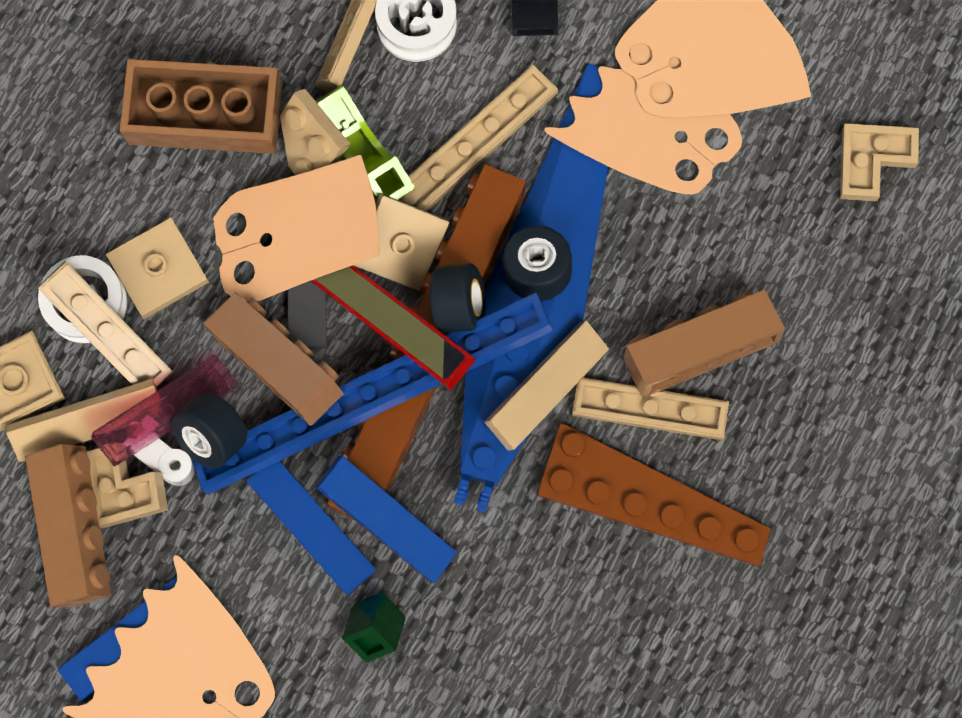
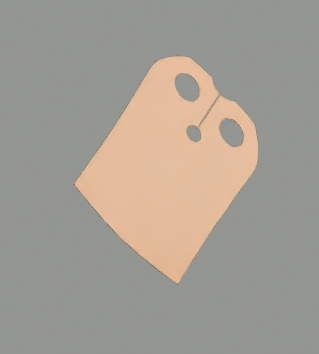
(315, 223)

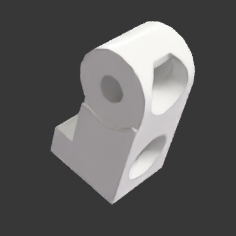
(172, 463)

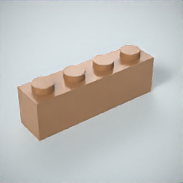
(703, 342)
(273, 358)
(68, 526)

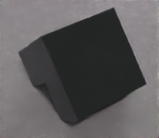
(534, 17)

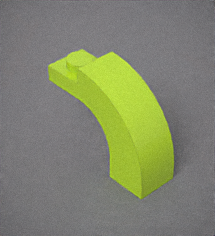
(382, 167)

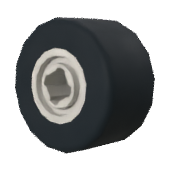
(530, 275)
(457, 298)
(209, 430)

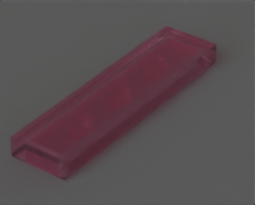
(154, 415)

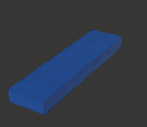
(386, 519)
(312, 527)
(102, 651)

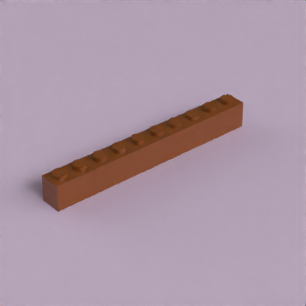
(475, 240)

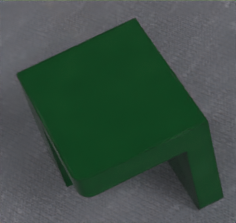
(374, 627)

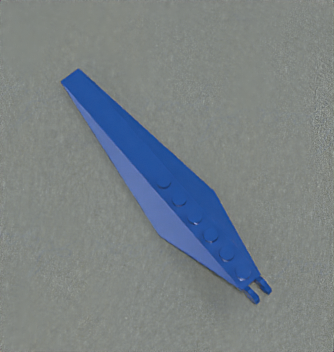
(568, 200)

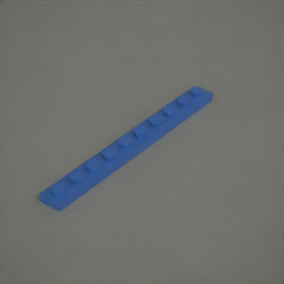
(375, 394)

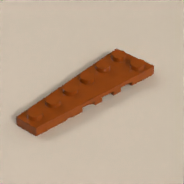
(618, 488)

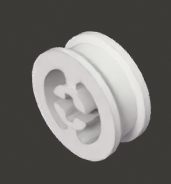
(427, 36)
(84, 267)

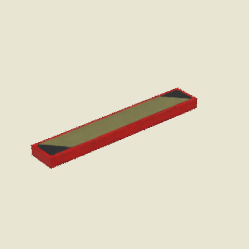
(397, 324)

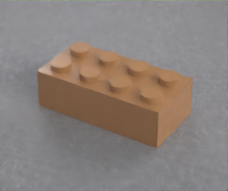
(201, 106)

